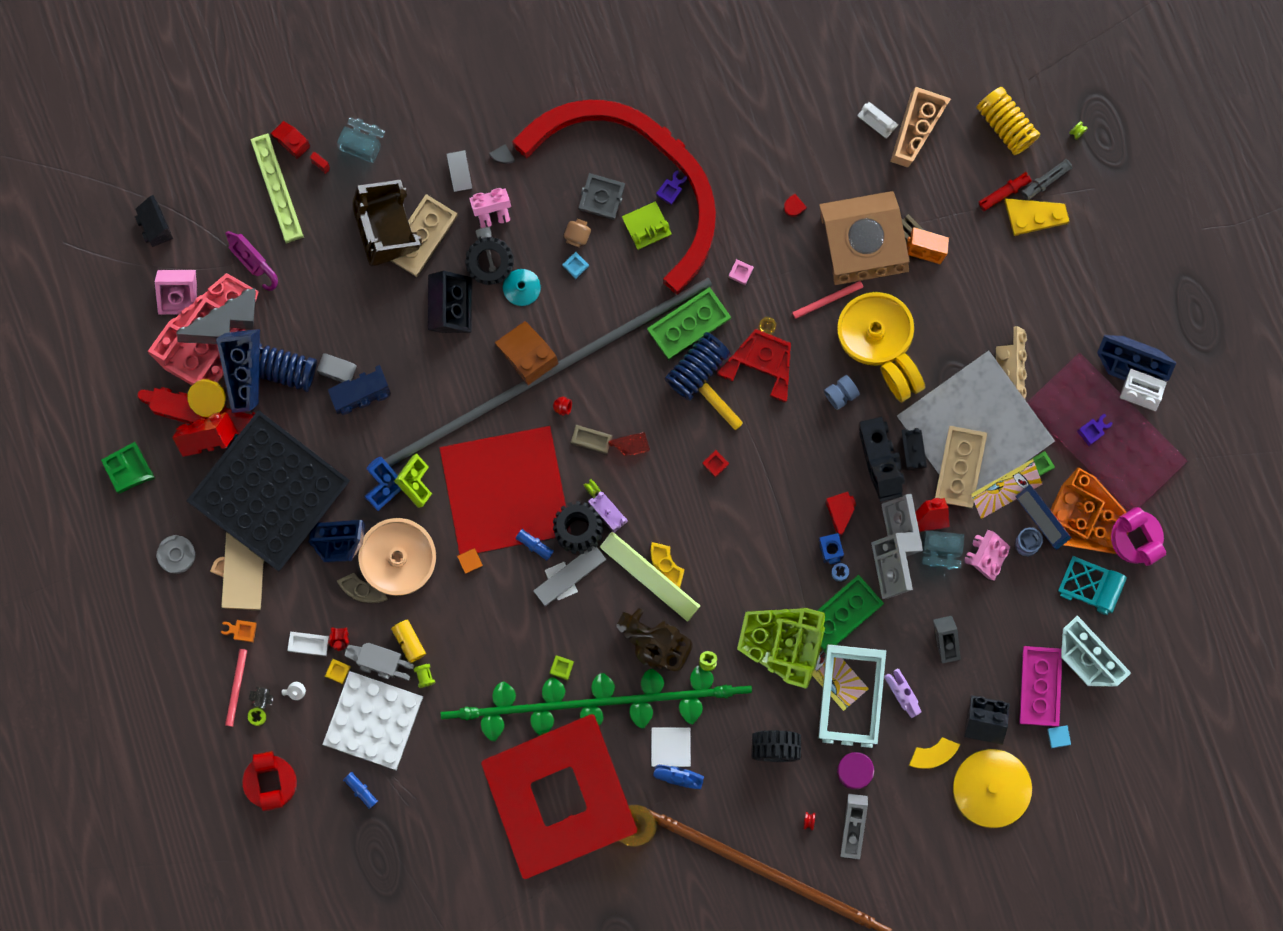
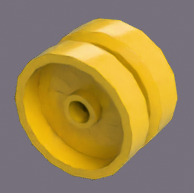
(902, 377)

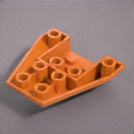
(1087, 512)

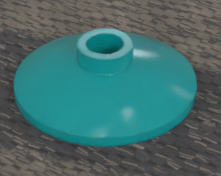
(522, 296)

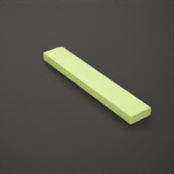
(277, 188)
(650, 576)

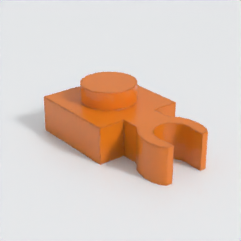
(242, 631)

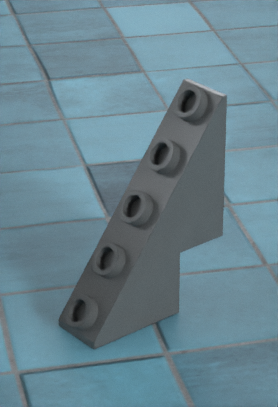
(234, 314)

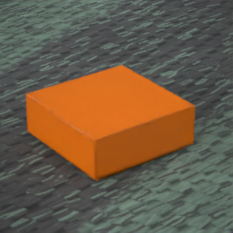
(470, 561)

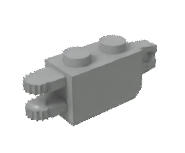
(378, 659)

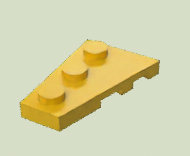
(1034, 215)

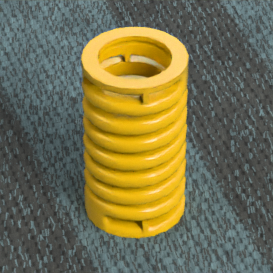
(1011, 119)

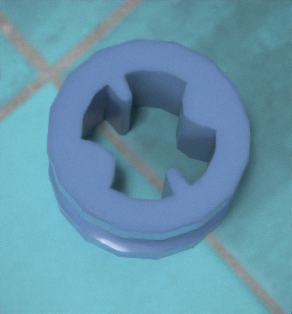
(846, 572)

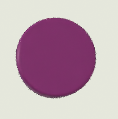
(855, 770)

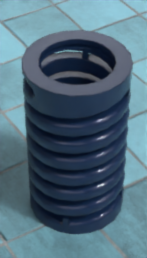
(285, 362)
(700, 368)

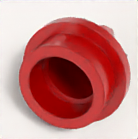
(562, 405)

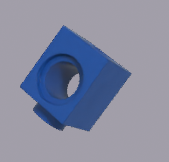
(831, 540)

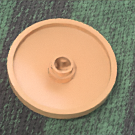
(397, 556)

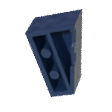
(359, 391)

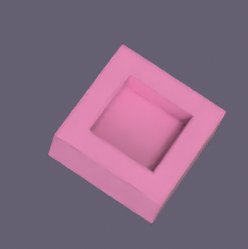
(740, 272)

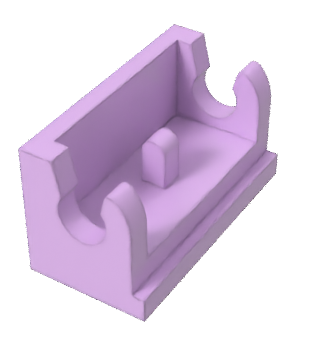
(608, 512)

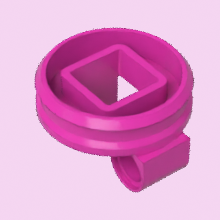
(1148, 552)

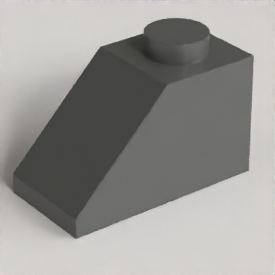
(947, 639)

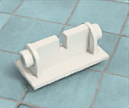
(877, 120)

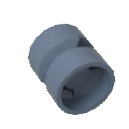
(841, 392)
(1028, 541)

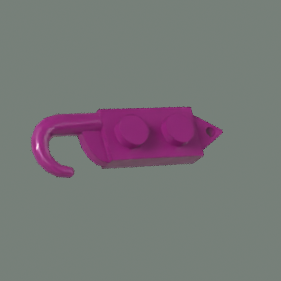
(251, 258)

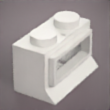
(1143, 389)

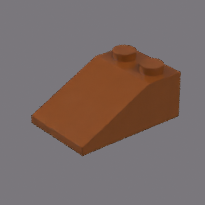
(527, 352)

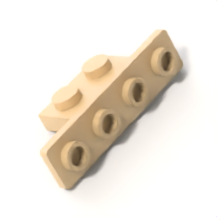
(1013, 359)

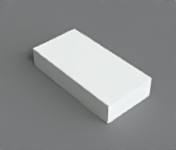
(308, 644)

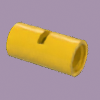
(409, 641)

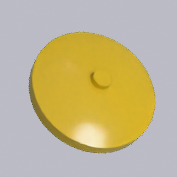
(875, 328)
(992, 788)

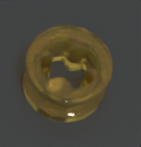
(768, 320)

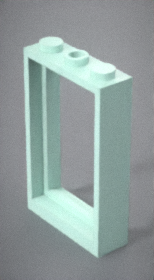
(854, 653)

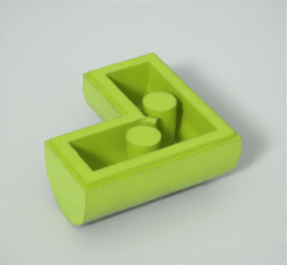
(410, 481)

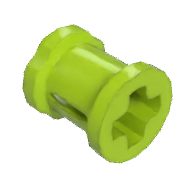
(424, 675)

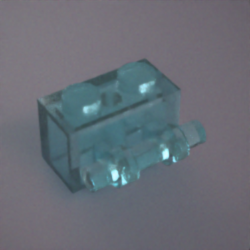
(360, 144)
(944, 544)

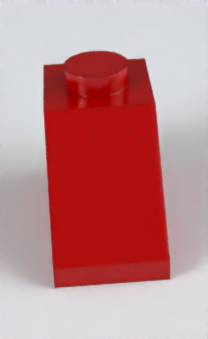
(291, 139)
(840, 510)
(933, 515)

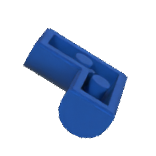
(386, 488)

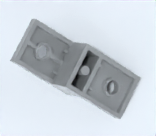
(892, 550)

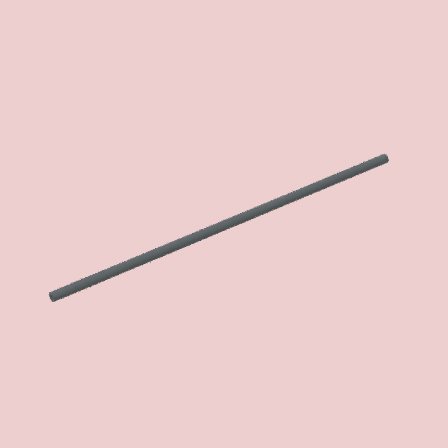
(564, 363)

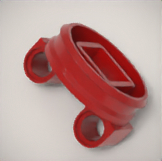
(265, 763)

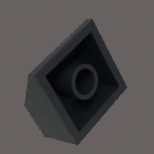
(153, 222)

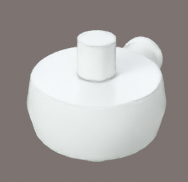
(295, 691)

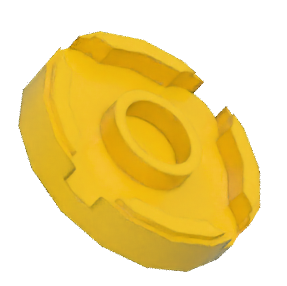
(206, 397)

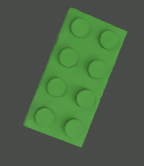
(688, 323)

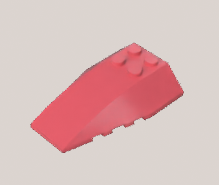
(196, 360)

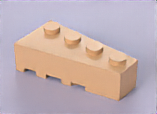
(919, 119)

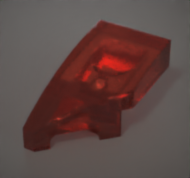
(631, 444)

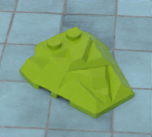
(784, 642)

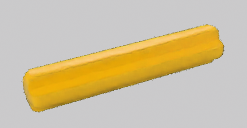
(722, 408)

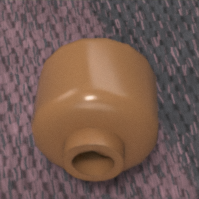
(577, 233)

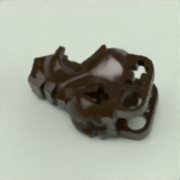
(660, 638)

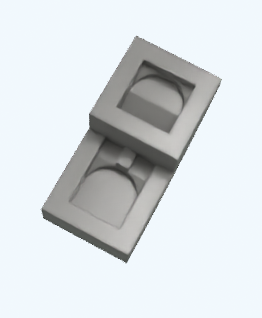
(459, 171)

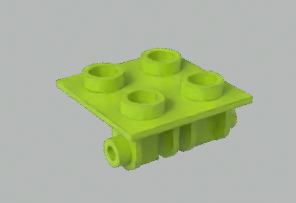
(646, 225)

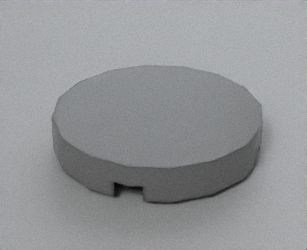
(176, 554)

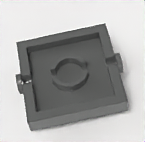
(601, 196)

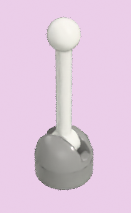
(482, 233)

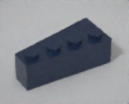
(240, 366)

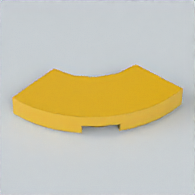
(663, 562)
(935, 755)

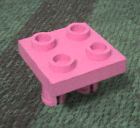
(496, 200)
(989, 555)

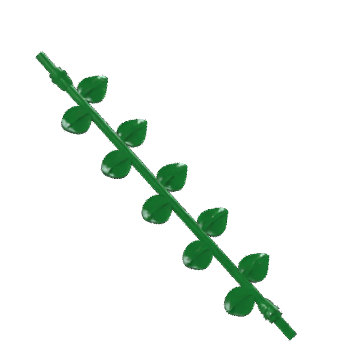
(602, 690)

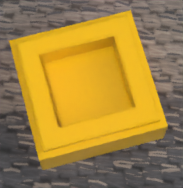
(337, 671)

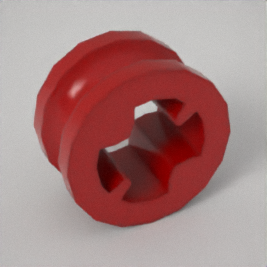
(809, 821)

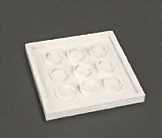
(373, 720)

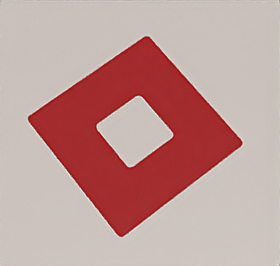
(607, 811)

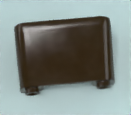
(384, 222)

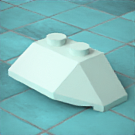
(1090, 656)

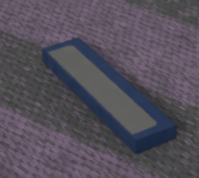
(1043, 517)

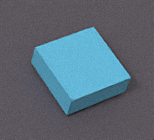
(575, 265)
(1059, 736)

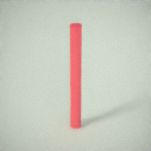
(828, 299)
(236, 687)

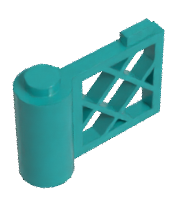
(1107, 591)

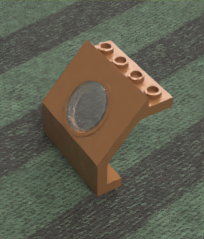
(865, 237)

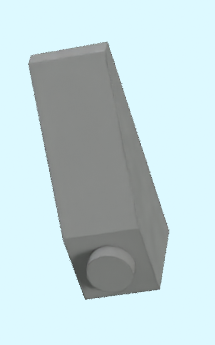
(854, 826)

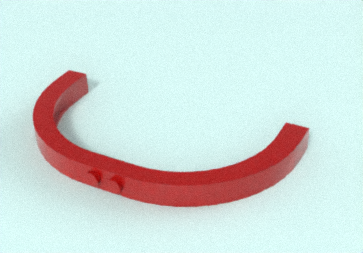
(661, 138)

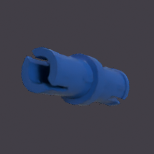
(534, 544)
(360, 790)

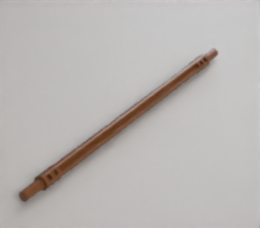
(769, 872)

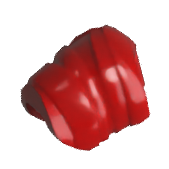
(338, 638)

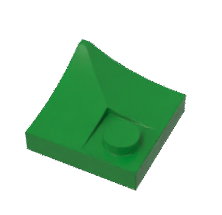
(127, 468)

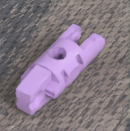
(903, 693)

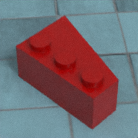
(203, 434)

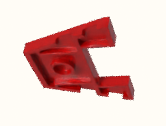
(763, 354)

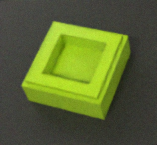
(561, 667)

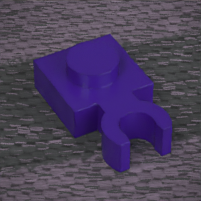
(670, 189)
(1093, 430)

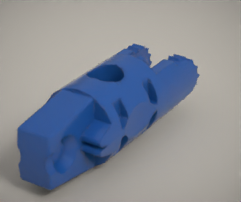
(678, 776)

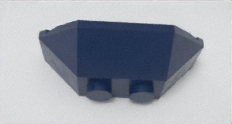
(1122, 354)
(337, 540)

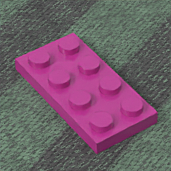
(1040, 686)

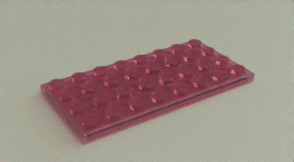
(1130, 456)

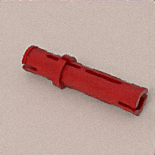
(1011, 187)

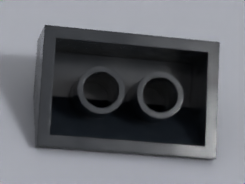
(449, 302)

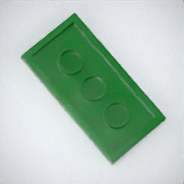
(848, 611)

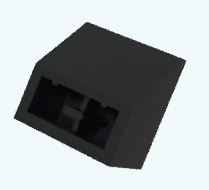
(987, 720)

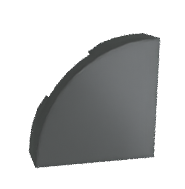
(502, 155)

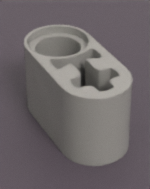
(336, 368)

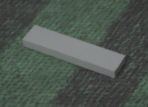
(569, 575)

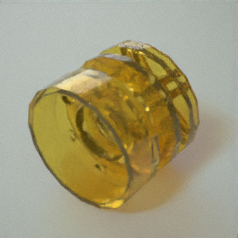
(647, 829)

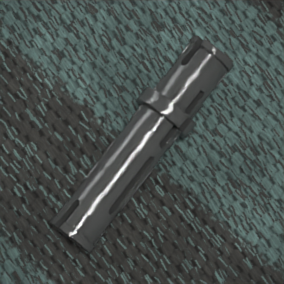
(1029, 192)

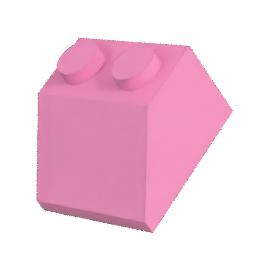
(175, 290)

